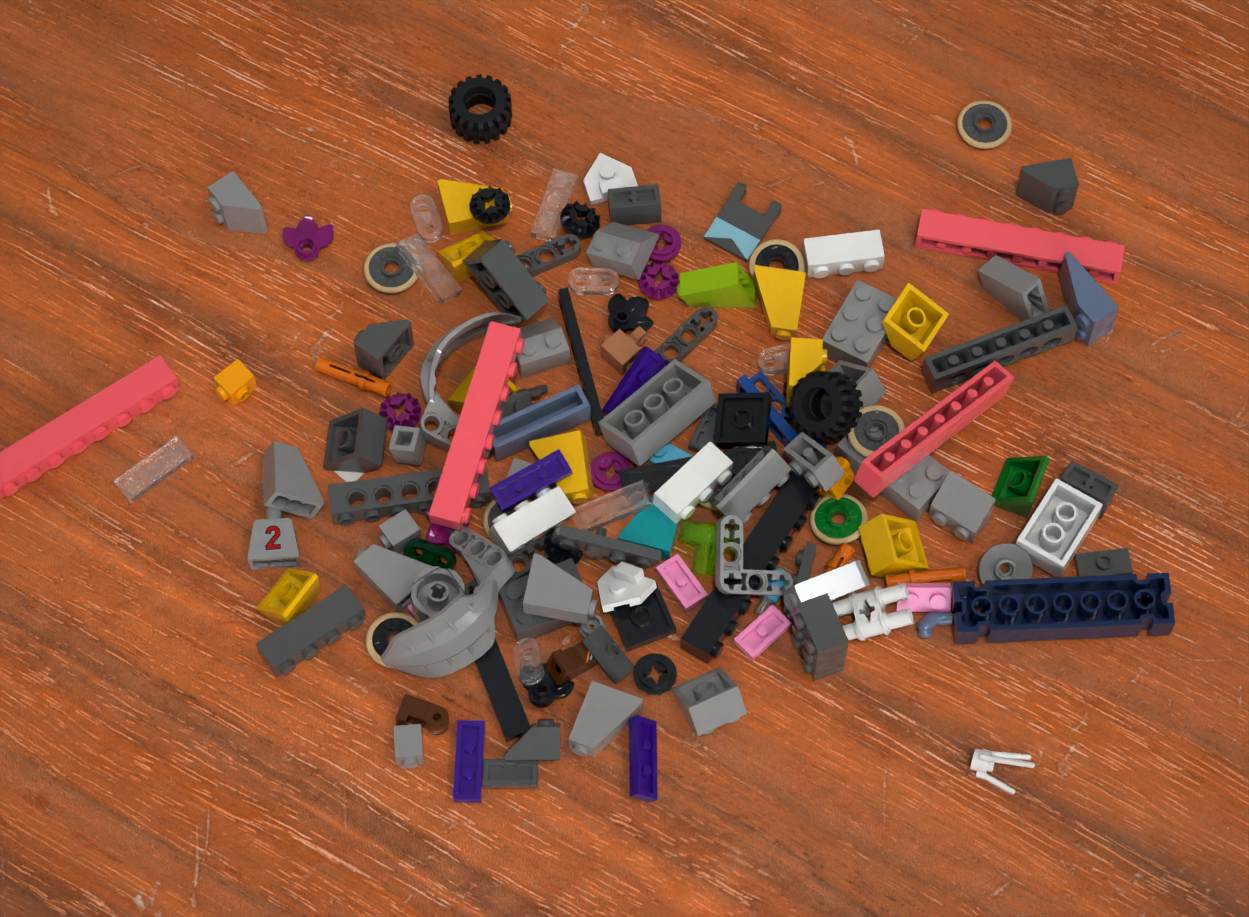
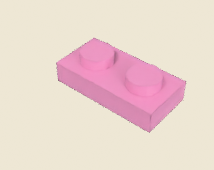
(681, 582)
(927, 597)
(762, 632)

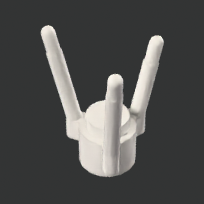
(985, 760)

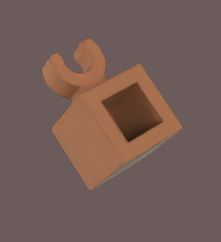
(622, 350)

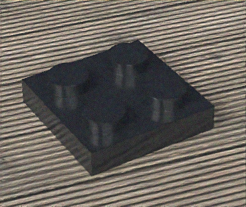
(743, 419)
(643, 622)

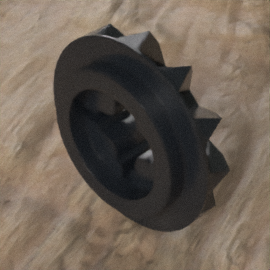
(491, 214)
(580, 227)
(558, 554)
(662, 665)

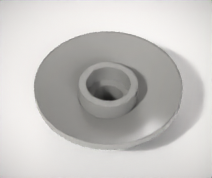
(1019, 563)

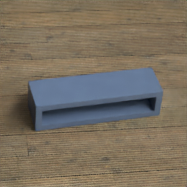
(540, 421)

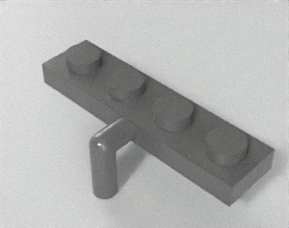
(600, 545)

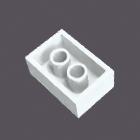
(1058, 527)

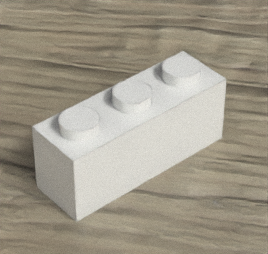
(843, 253)
(693, 483)
(531, 520)

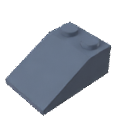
(1086, 300)

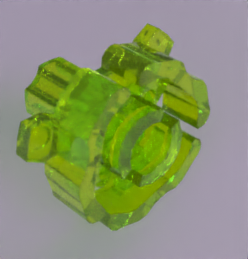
(703, 537)

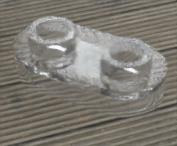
(426, 220)
(593, 281)
(778, 356)
(528, 661)

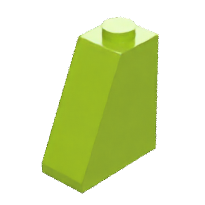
(718, 287)

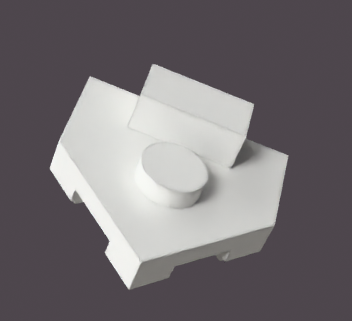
(604, 175)
(623, 586)

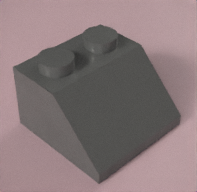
(1049, 185)
(383, 346)
(355, 442)

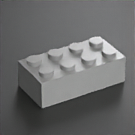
(657, 412)
(911, 491)

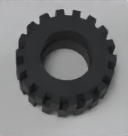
(480, 126)
(844, 404)

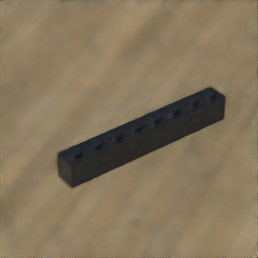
(760, 552)

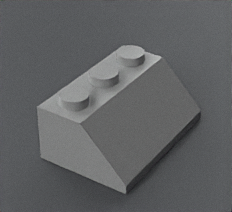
(752, 484)

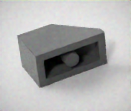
(538, 742)

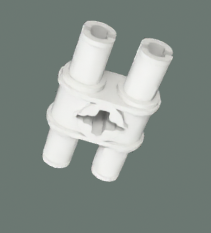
(880, 621)

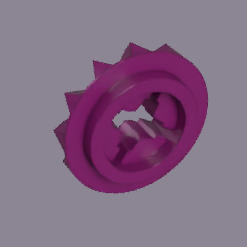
(671, 240)
(664, 288)
(411, 407)
(603, 463)

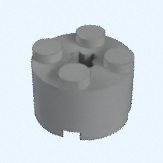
(431, 583)

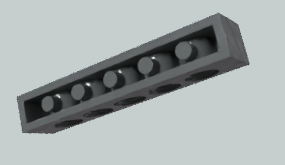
(1002, 346)
(395, 488)

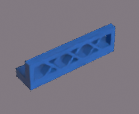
(778, 423)

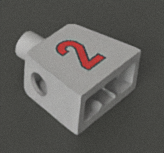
(273, 543)

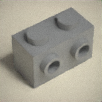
(813, 461)

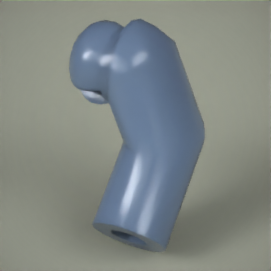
(932, 619)

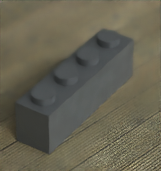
(311, 631)

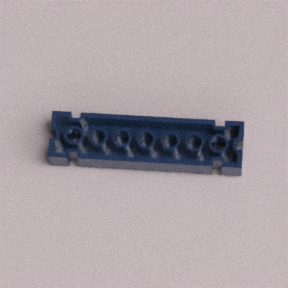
(1062, 608)

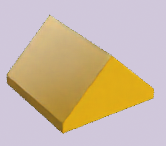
(455, 254)
(290, 596)

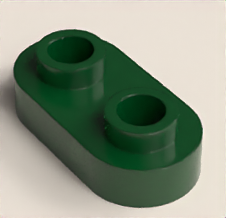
(431, 553)

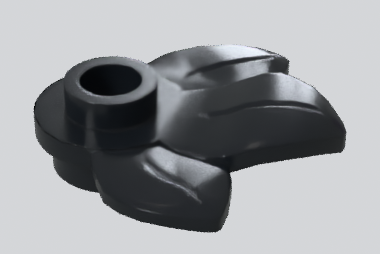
(628, 313)
(549, 688)

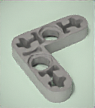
(734, 569)

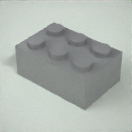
(857, 328)

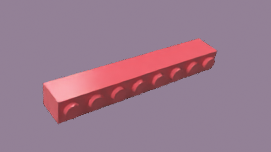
(1017, 244)
(85, 424)
(476, 425)
(933, 429)

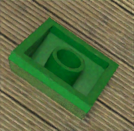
(1020, 483)

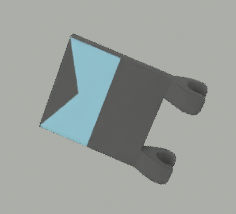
(739, 227)

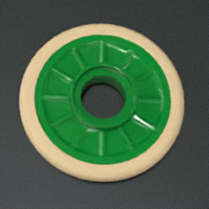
(834, 533)

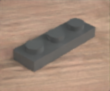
(805, 561)

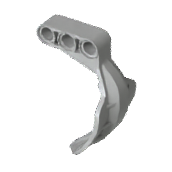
(437, 409)
(465, 625)

